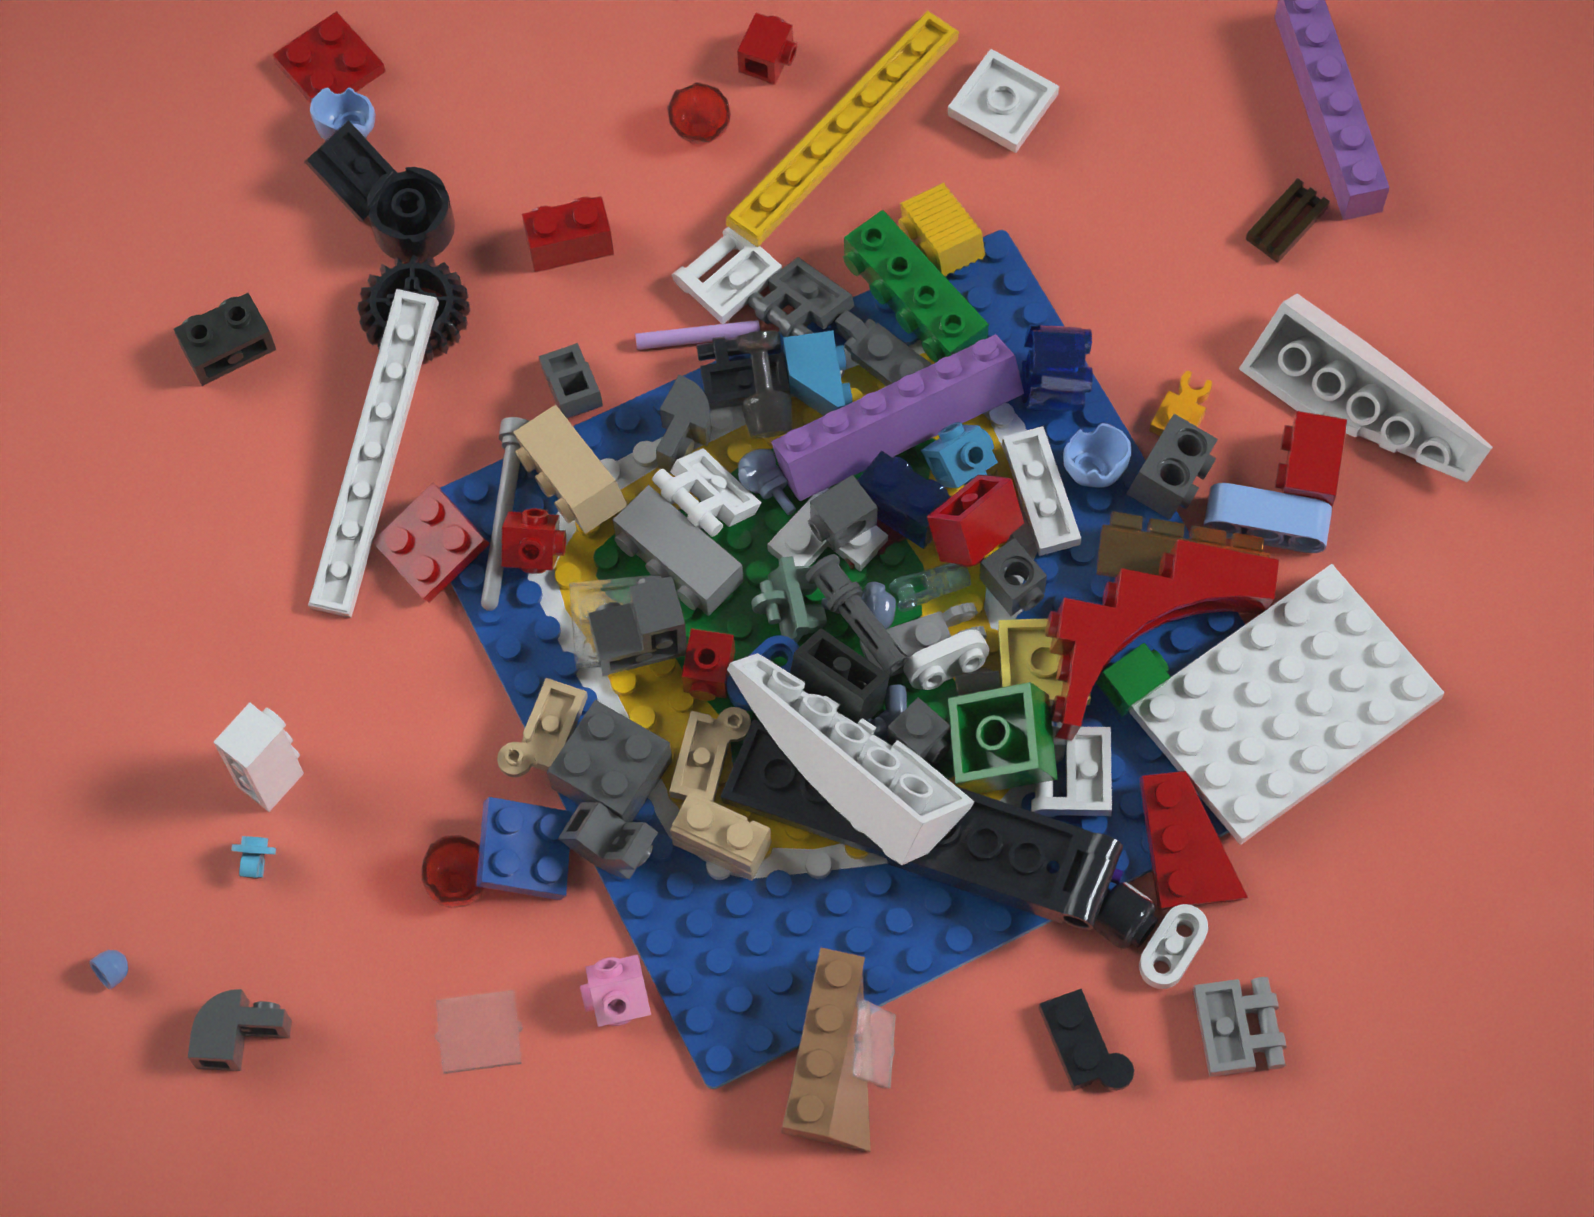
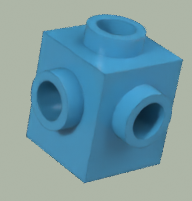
(960, 454)

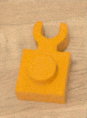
(1184, 405)

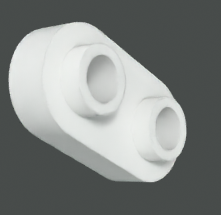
(945, 659)
(1172, 948)

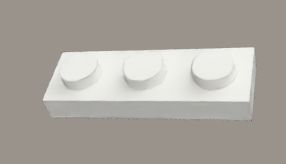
(1041, 490)

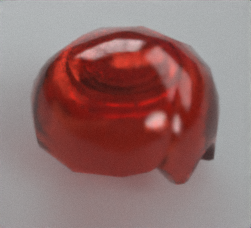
(699, 113)
(451, 871)

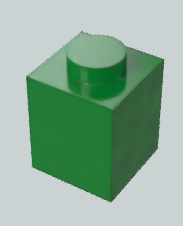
(1133, 678)

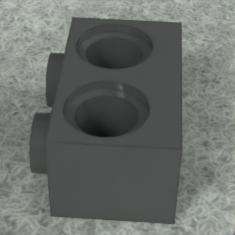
(1173, 466)

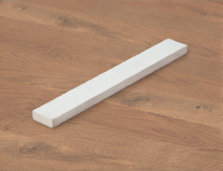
(373, 453)

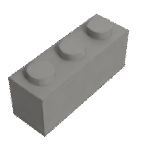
(677, 549)

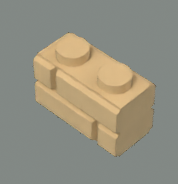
(721, 836)

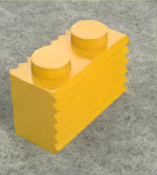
(942, 229)

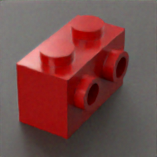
(568, 233)
(1313, 456)
(975, 520)

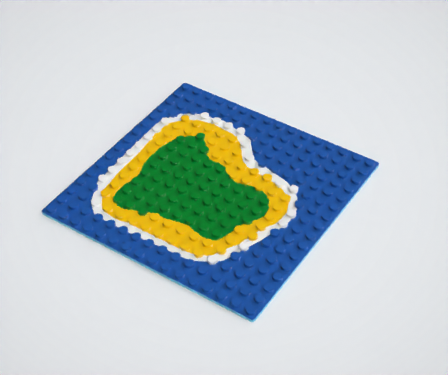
(744, 952)

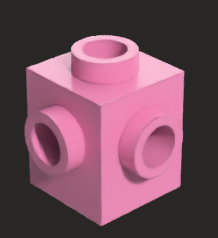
(615, 991)

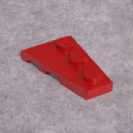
(1184, 846)

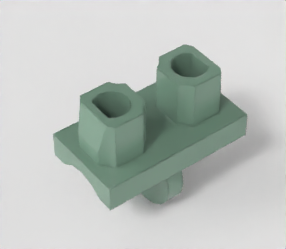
(784, 603)

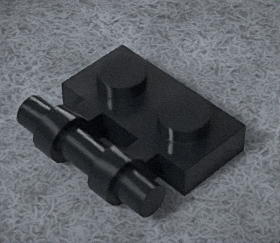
(732, 381)

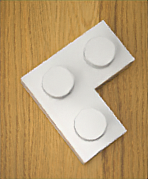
(800, 542)

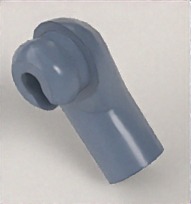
(894, 705)

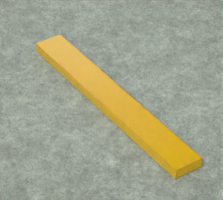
(841, 129)

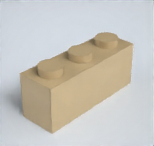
(568, 470)

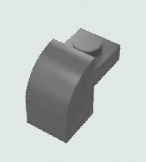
(607, 839)
(222, 1026)

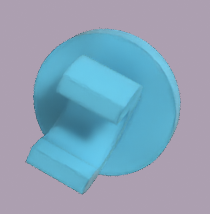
(253, 859)

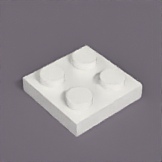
(1003, 100)

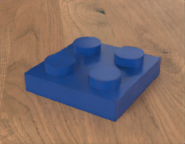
(523, 849)

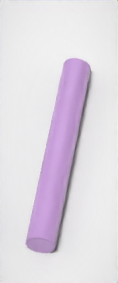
(694, 334)

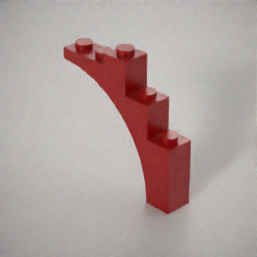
(1189, 582)

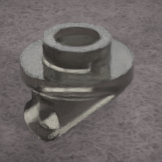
(977, 681)

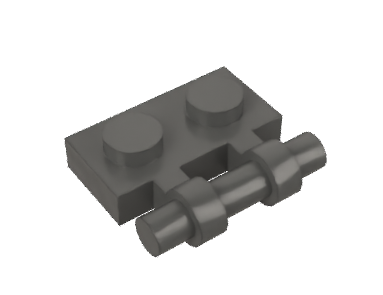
(808, 292)

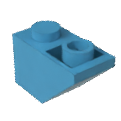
(814, 371)

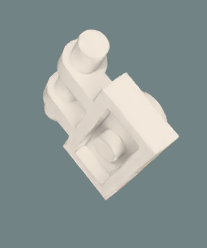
(713, 485)

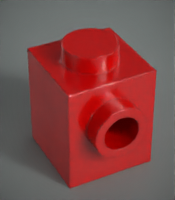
(766, 48)
(707, 664)

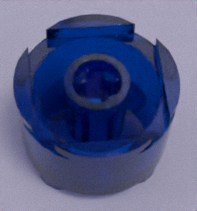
(1055, 368)

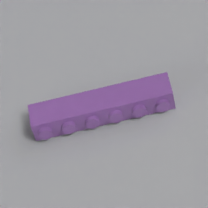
(1333, 107)
(898, 416)

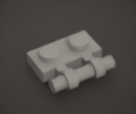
(1225, 1026)

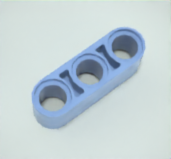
(1278, 517)

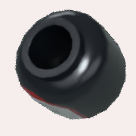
(1125, 916)

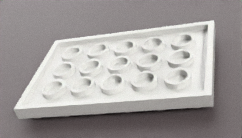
(1286, 703)

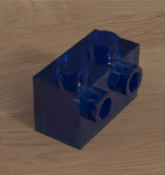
(903, 497)

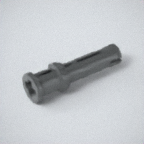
(846, 600)

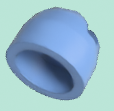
(110, 967)

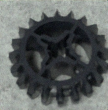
(411, 277)

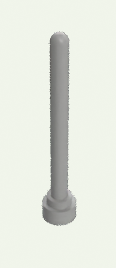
(504, 504)

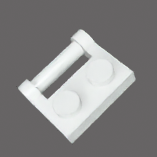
(734, 282)
(1086, 777)

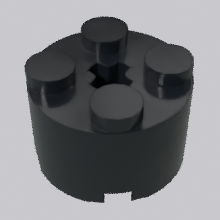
(411, 214)

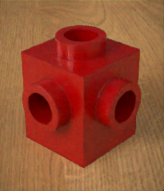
(532, 540)

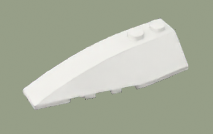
(1335, 373)
(874, 785)

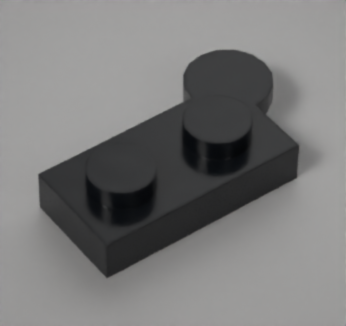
(1081, 1044)

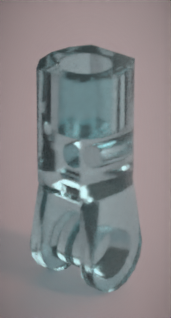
(936, 581)

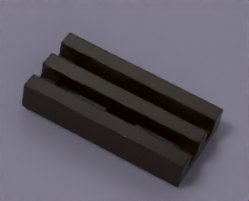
(1306, 197)

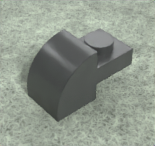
(571, 381)
(687, 421)

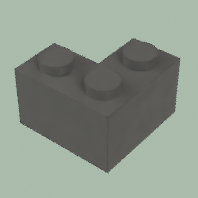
(640, 631)

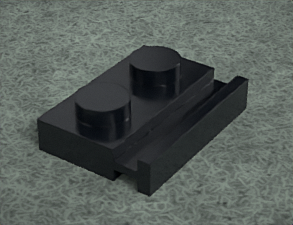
(349, 167)

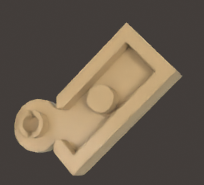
(546, 730)
(705, 751)

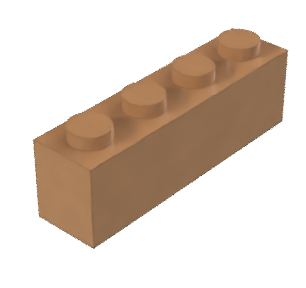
(823, 1094)

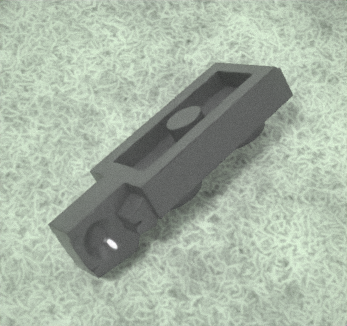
(878, 349)

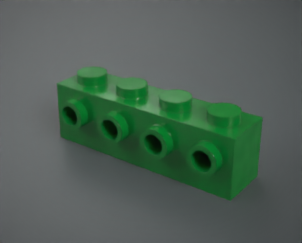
(912, 288)

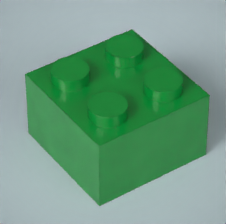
(1002, 738)

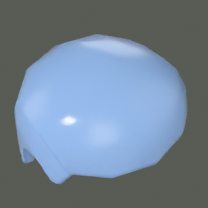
(332, 110)
(1097, 456)

